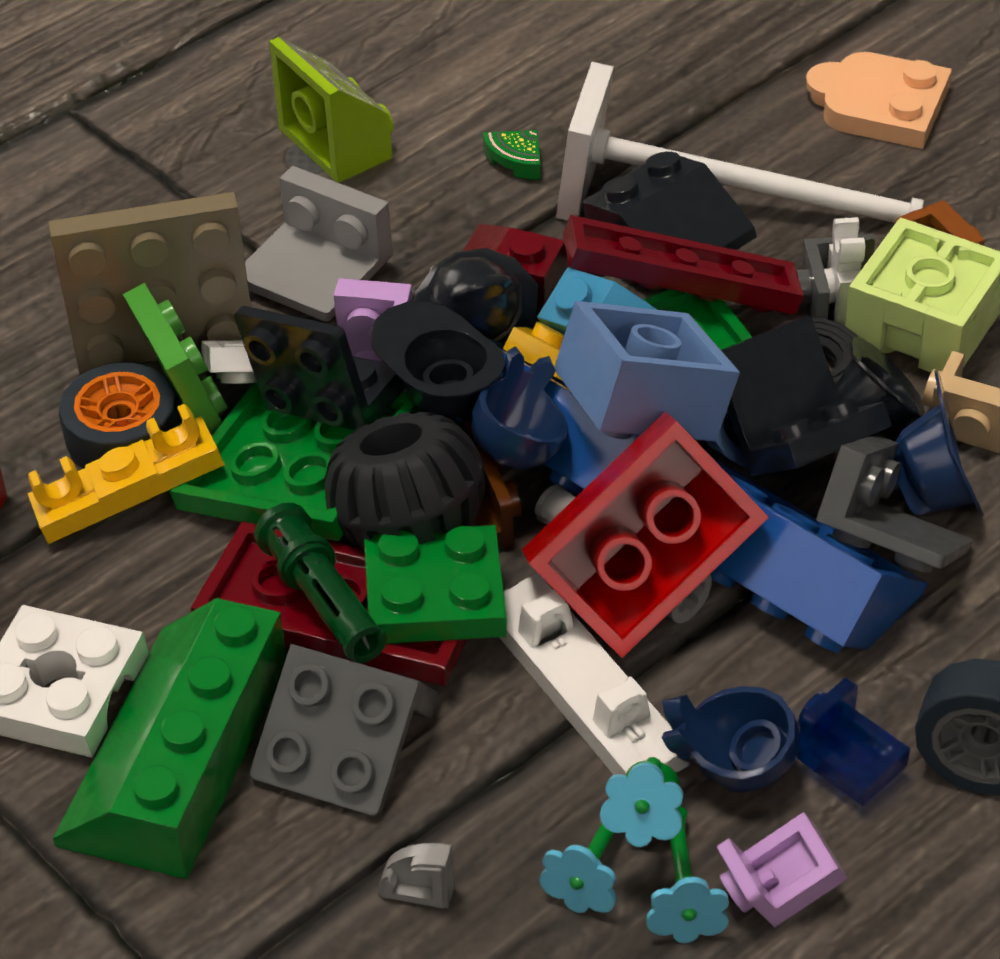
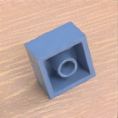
(644, 362)

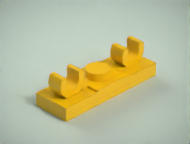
(123, 476)

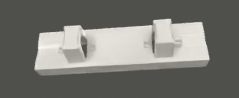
(583, 679)

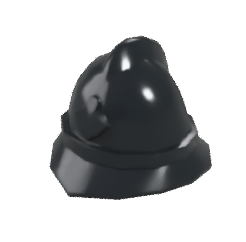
(484, 289)

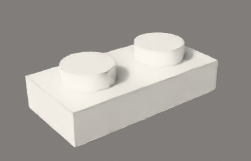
(228, 360)

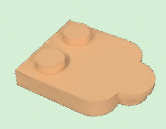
(880, 96)

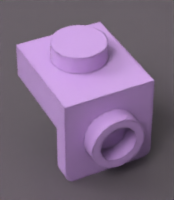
(781, 871)

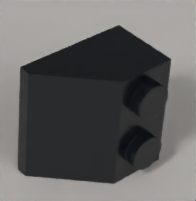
(675, 200)

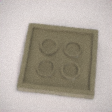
(181, 253)

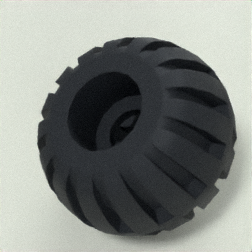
(405, 476)

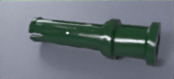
(308, 565)

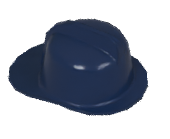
(931, 462)

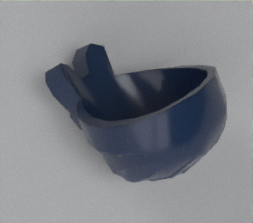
(517, 418)
(735, 736)

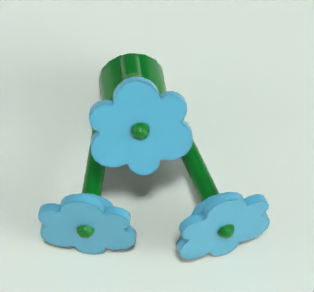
(642, 806)

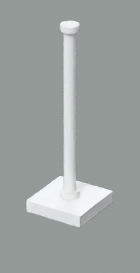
(592, 144)

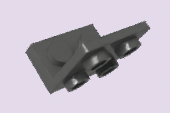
(852, 506)
(338, 729)

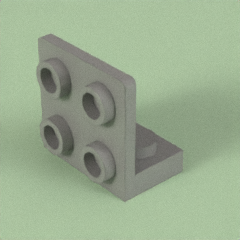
(324, 237)

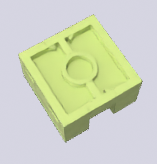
(925, 295)

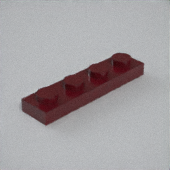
(682, 265)

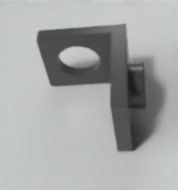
(812, 273)

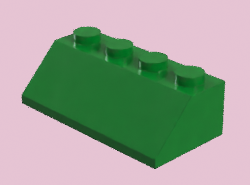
(178, 740)

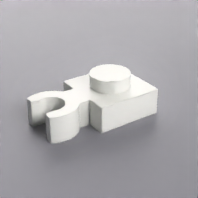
(843, 264)

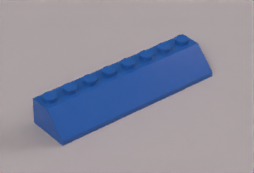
(788, 562)

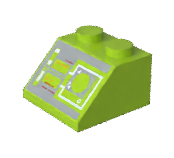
(328, 113)

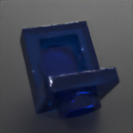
(847, 745)

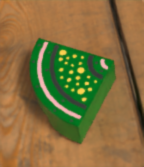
(515, 151)

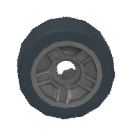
(961, 725)

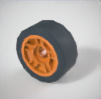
(111, 409)

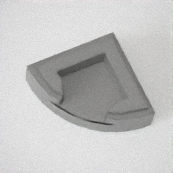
(419, 875)

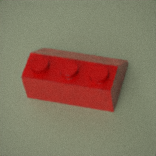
(643, 534)

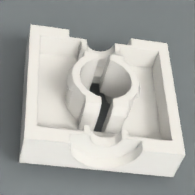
(86, 658)

